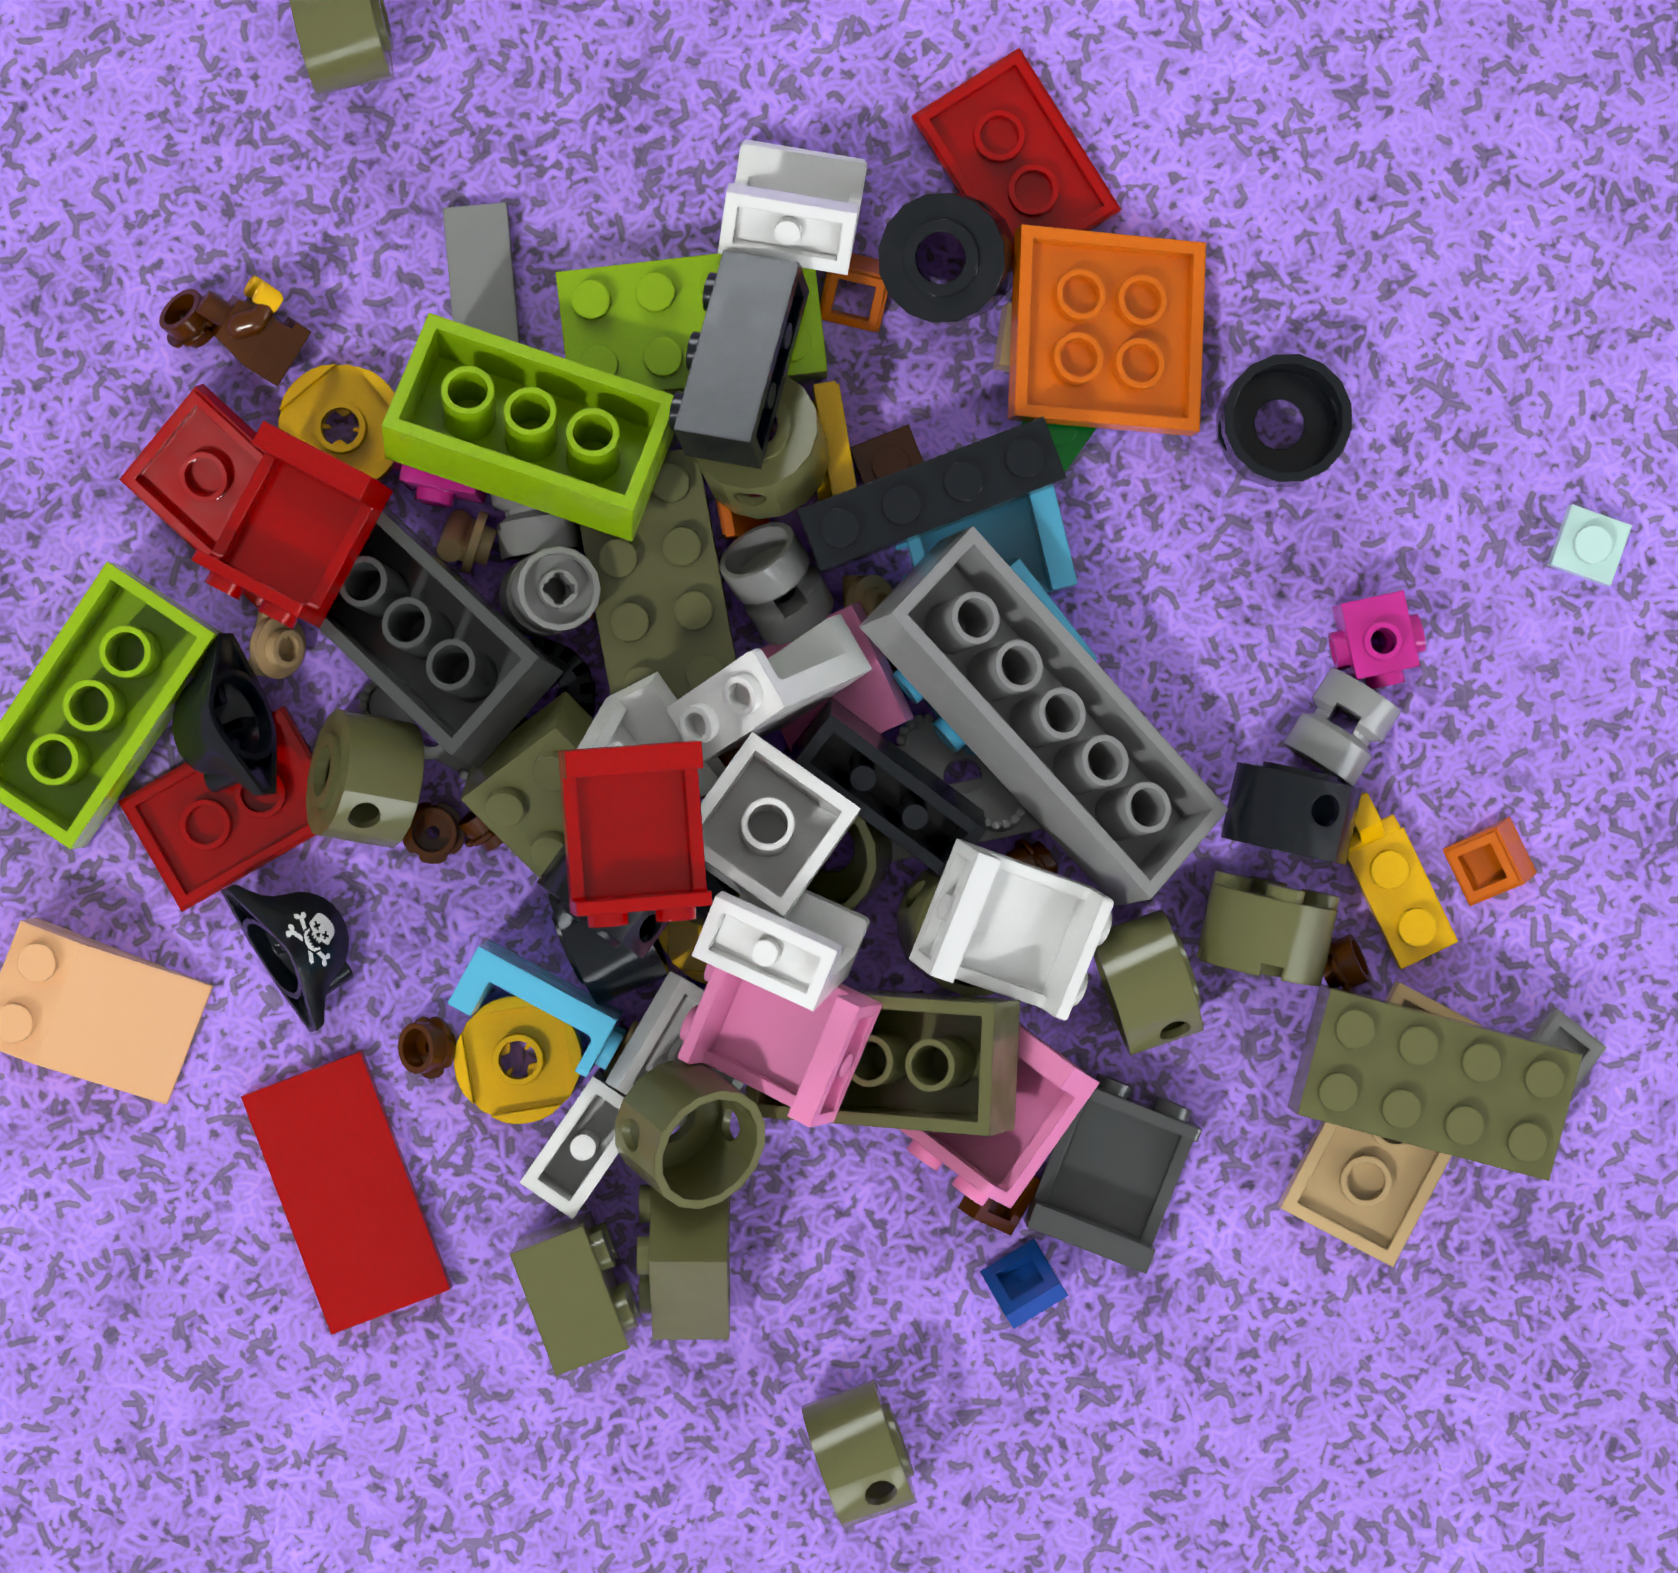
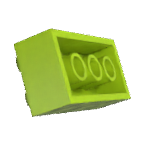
(642, 314)
(529, 427)
(97, 704)

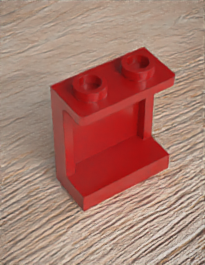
(295, 529)
(634, 831)

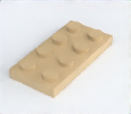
(1363, 1183)

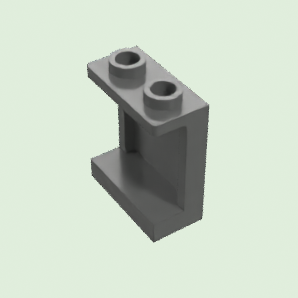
(1114, 1174)

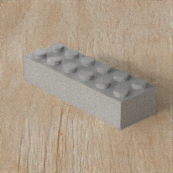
(1044, 717)

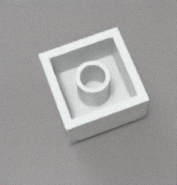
(771, 826)

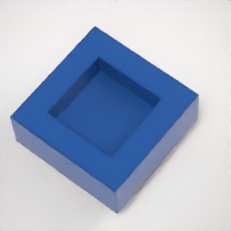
(1023, 1283)

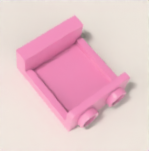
(779, 1045)
(1002, 1165)

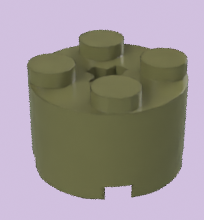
(1267, 928)

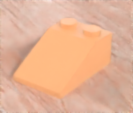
(97, 1011)

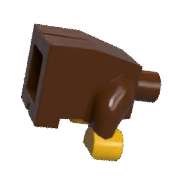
(253, 332)

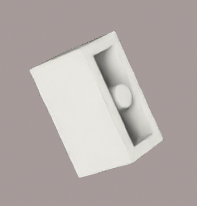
(578, 1149)

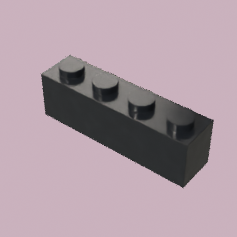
(932, 495)

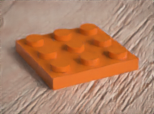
(1107, 330)

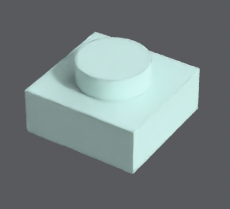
(1589, 545)

